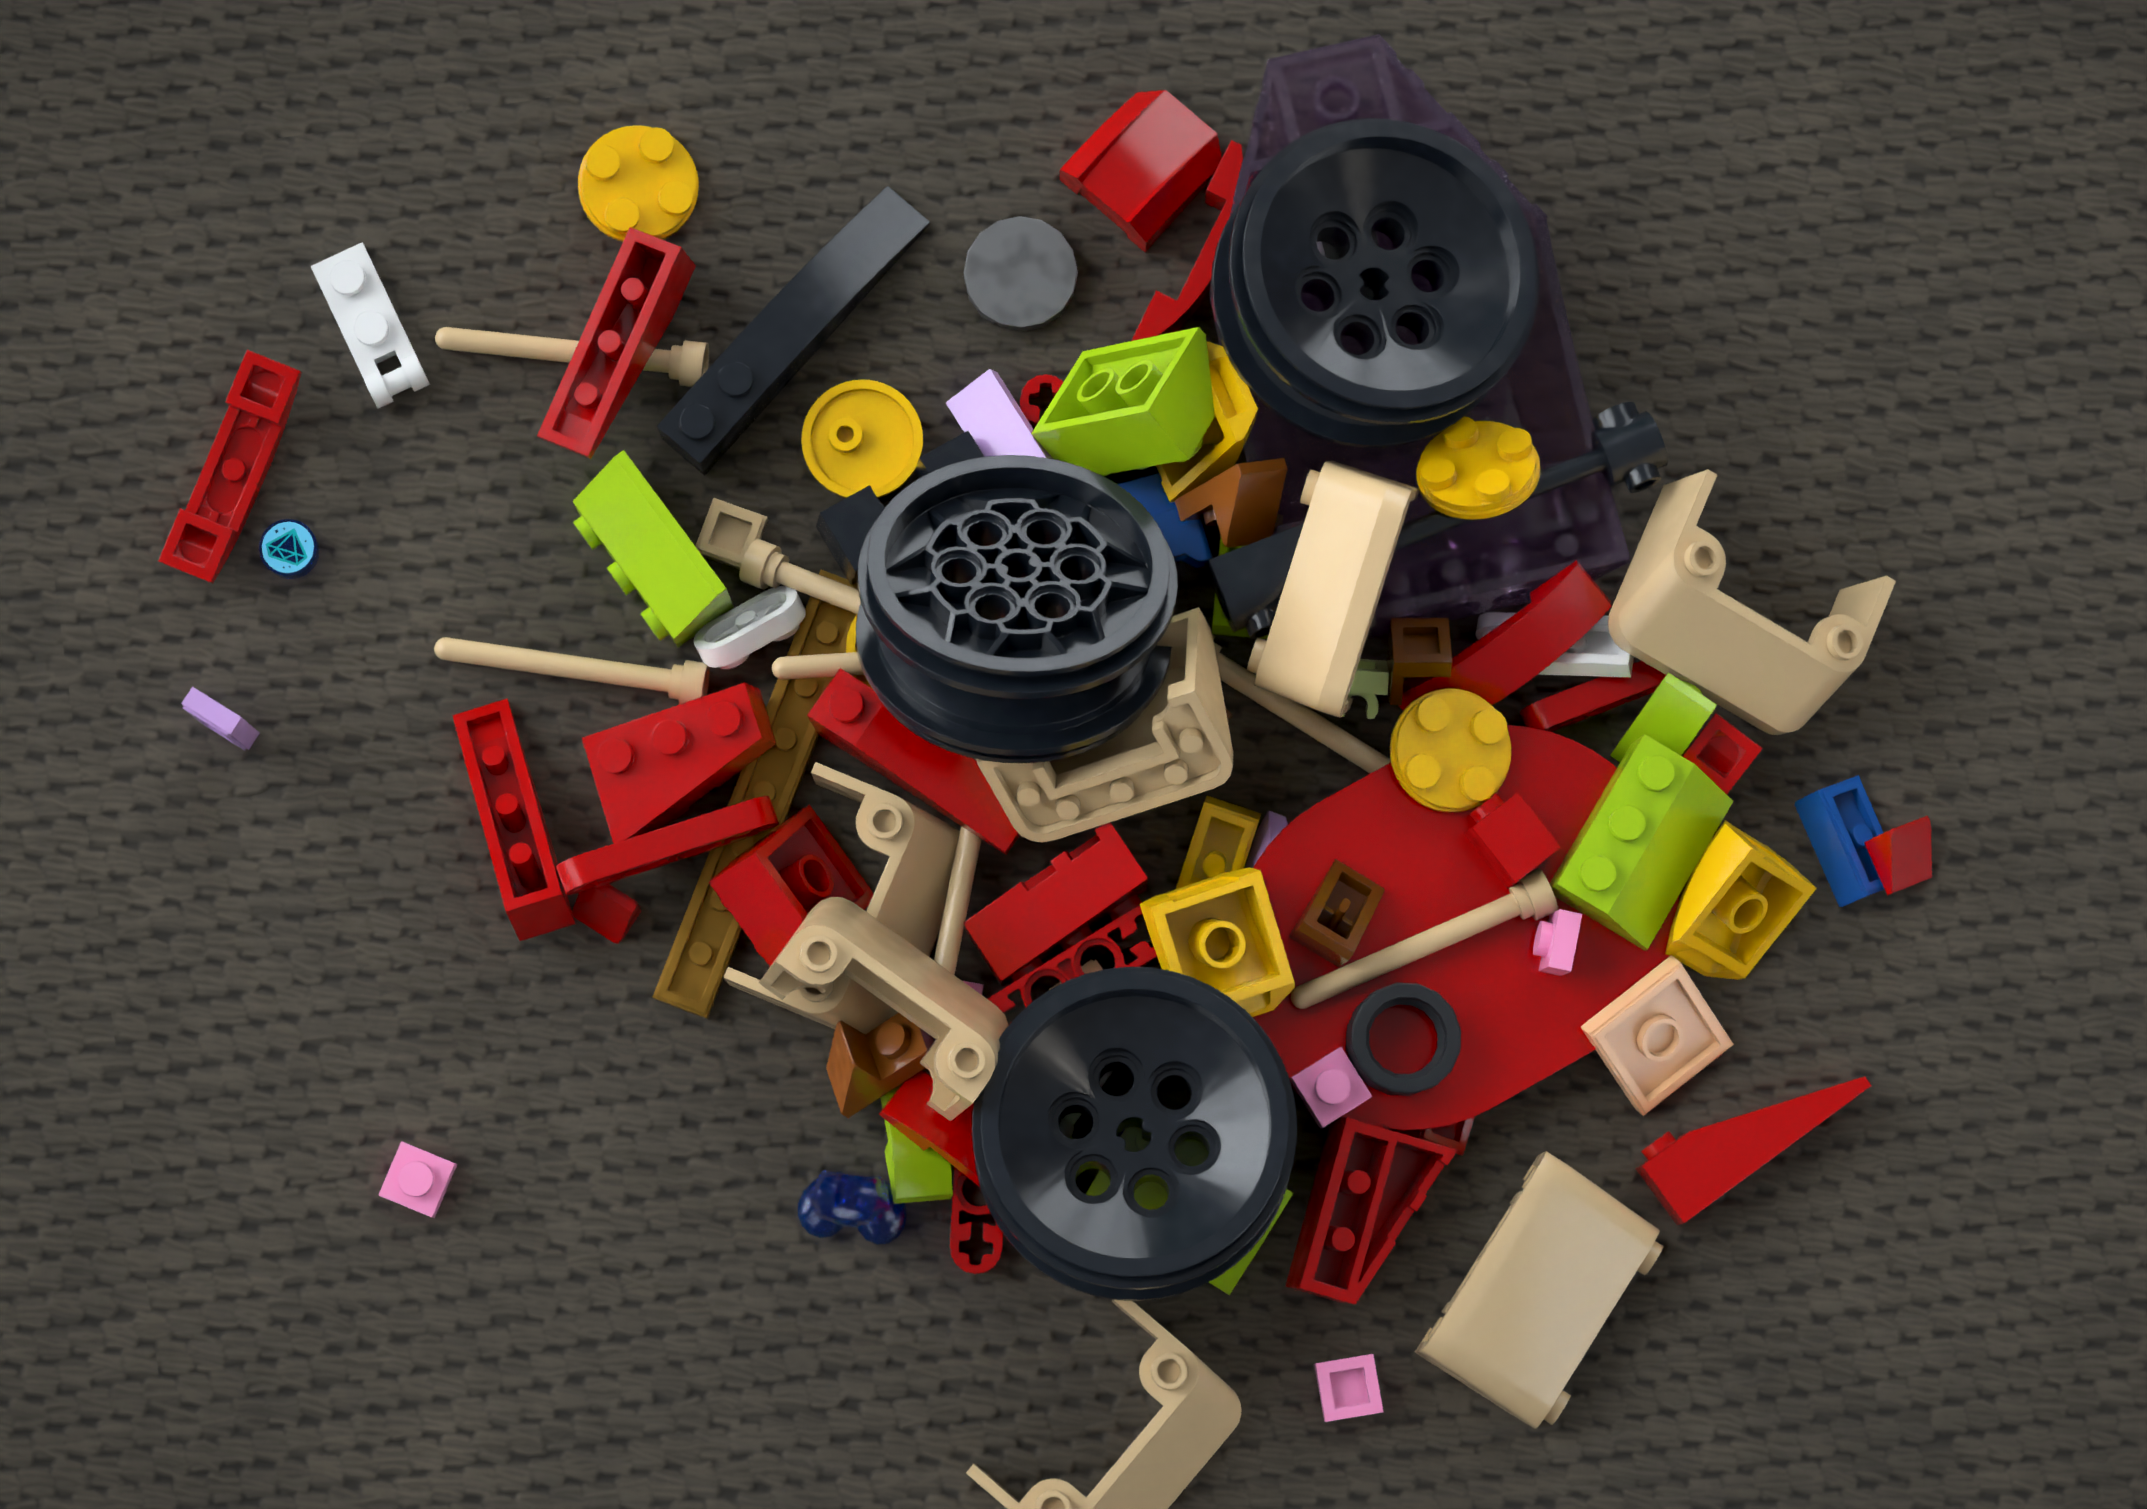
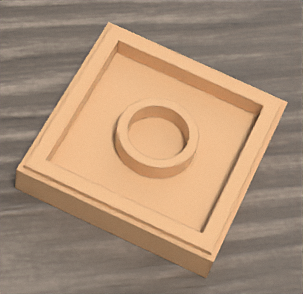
(1657, 1035)

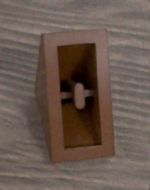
(1338, 914)

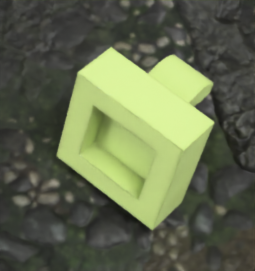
(1369, 681)

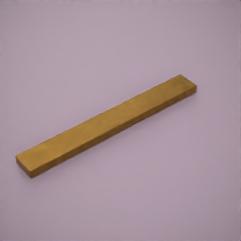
(708, 929)

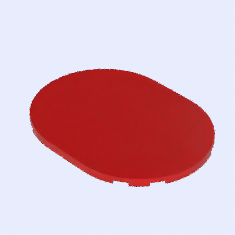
(1510, 1014)

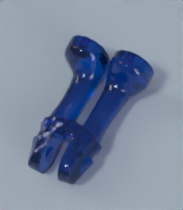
(851, 1201)

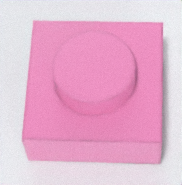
(1557, 942)
(1330, 1087)
(417, 1179)
(1348, 1387)

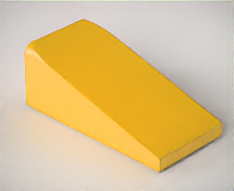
(1219, 841)

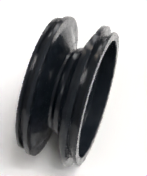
(1446, 222)
(1015, 608)
(1159, 1033)

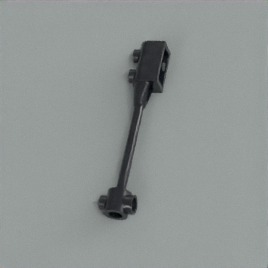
(1253, 577)

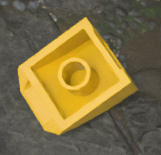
(1226, 435)
(1735, 905)
(1224, 937)

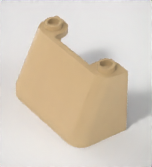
(1164, 756)
(848, 940)
(1540, 1291)

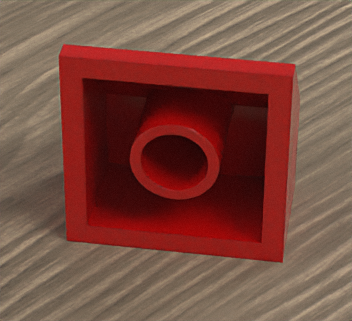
(784, 877)

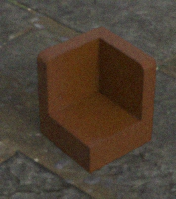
(1417, 650)

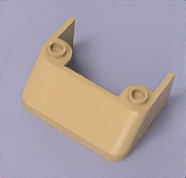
(1332, 587)
(1734, 656)
(906, 899)
(1170, 1450)

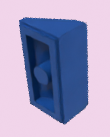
(1837, 826)

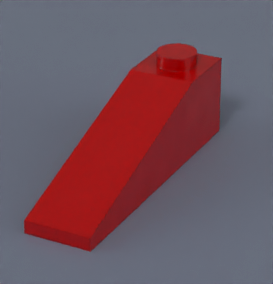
(617, 340)
(951, 783)
(513, 821)
(1711, 1160)

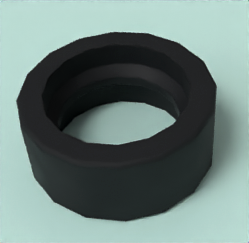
(1435, 1008)

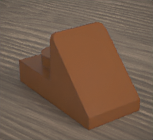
(1239, 501)
(874, 1063)

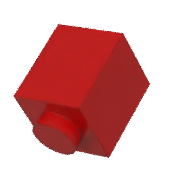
(1510, 837)

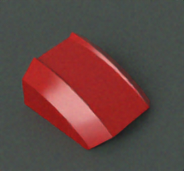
(1145, 164)

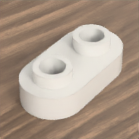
(750, 626)

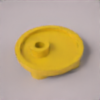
(639, 182)
(862, 438)
(1478, 469)
(1450, 750)

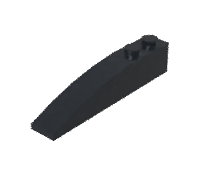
(790, 331)

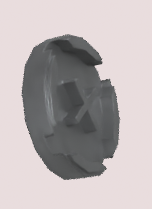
(1020, 273)

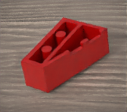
(674, 757)
(1057, 905)
(1359, 1205)

